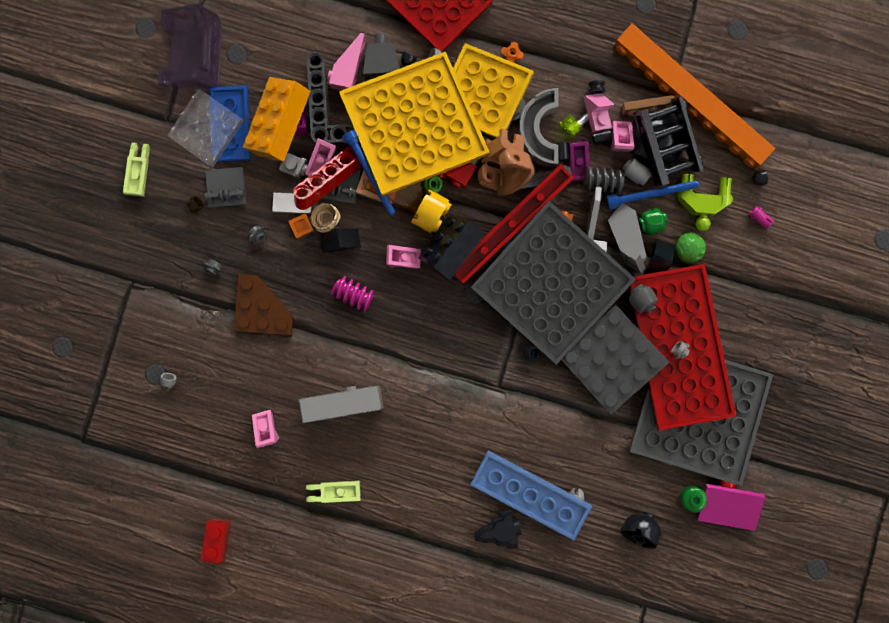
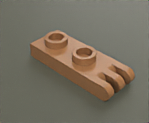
(651, 104)

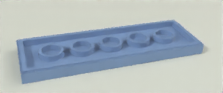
(531, 495)

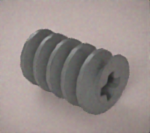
(603, 179)

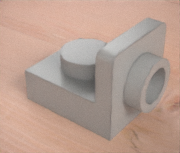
(294, 166)

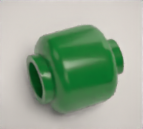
(652, 221)
(693, 499)

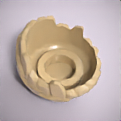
(325, 217)

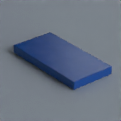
(237, 100)

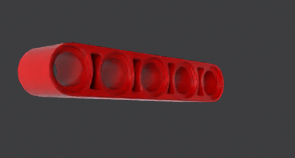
(326, 178)

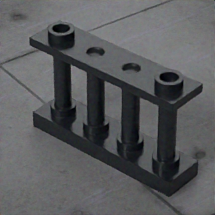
(650, 137)

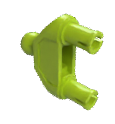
(705, 204)

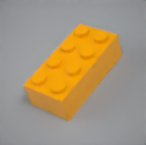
(276, 119)

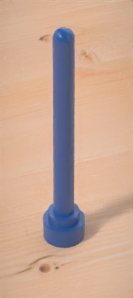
(351, 139)
(615, 200)

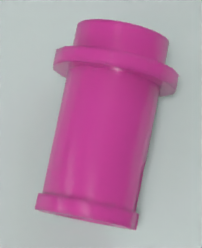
(761, 217)

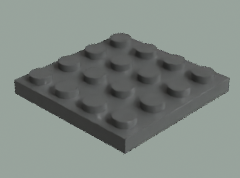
(614, 359)

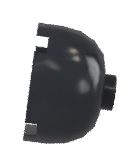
(642, 529)

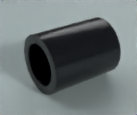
(601, 137)
(563, 151)

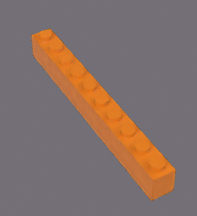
(700, 101)

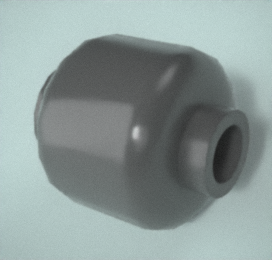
(643, 299)

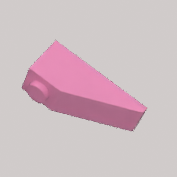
(347, 66)

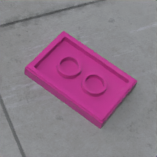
(732, 507)

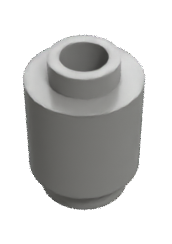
(636, 172)

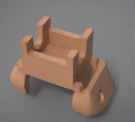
(514, 162)

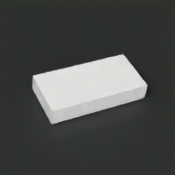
(285, 204)

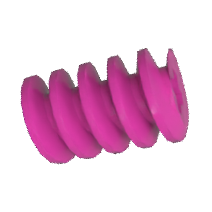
(352, 293)

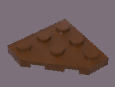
(260, 309)

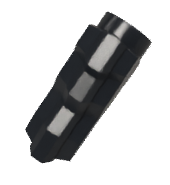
(501, 531)

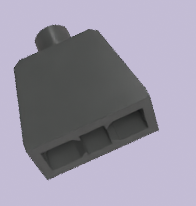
(380, 58)

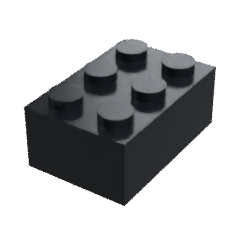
(451, 246)

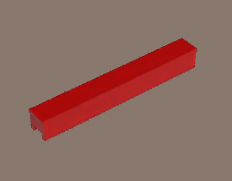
(514, 221)

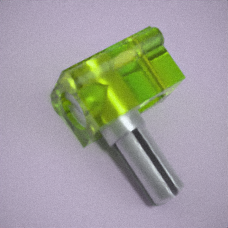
(572, 126)

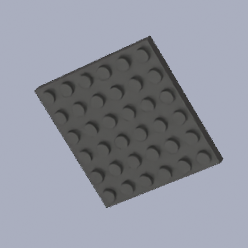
(553, 282)
(711, 447)

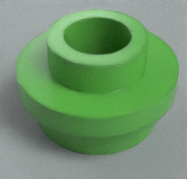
(437, 184)

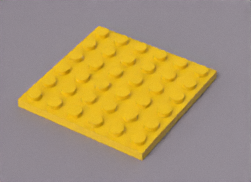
(414, 123)

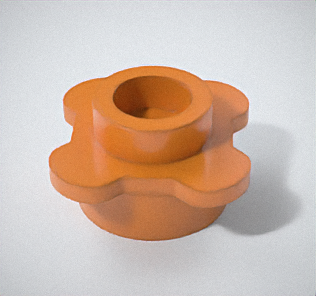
(512, 48)

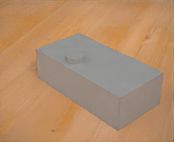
(341, 404)

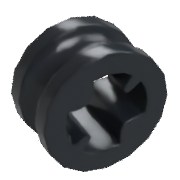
(596, 87)

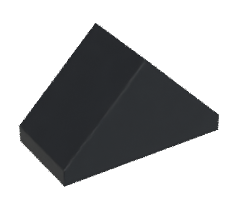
(340, 239)
(660, 258)

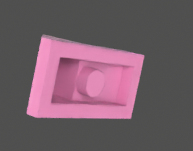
(597, 109)
(622, 136)
(321, 155)
(403, 257)
(264, 429)

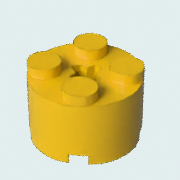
(430, 211)

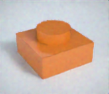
(301, 226)

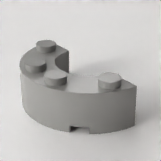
(535, 145)

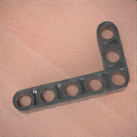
(321, 108)

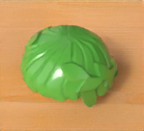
(690, 248)

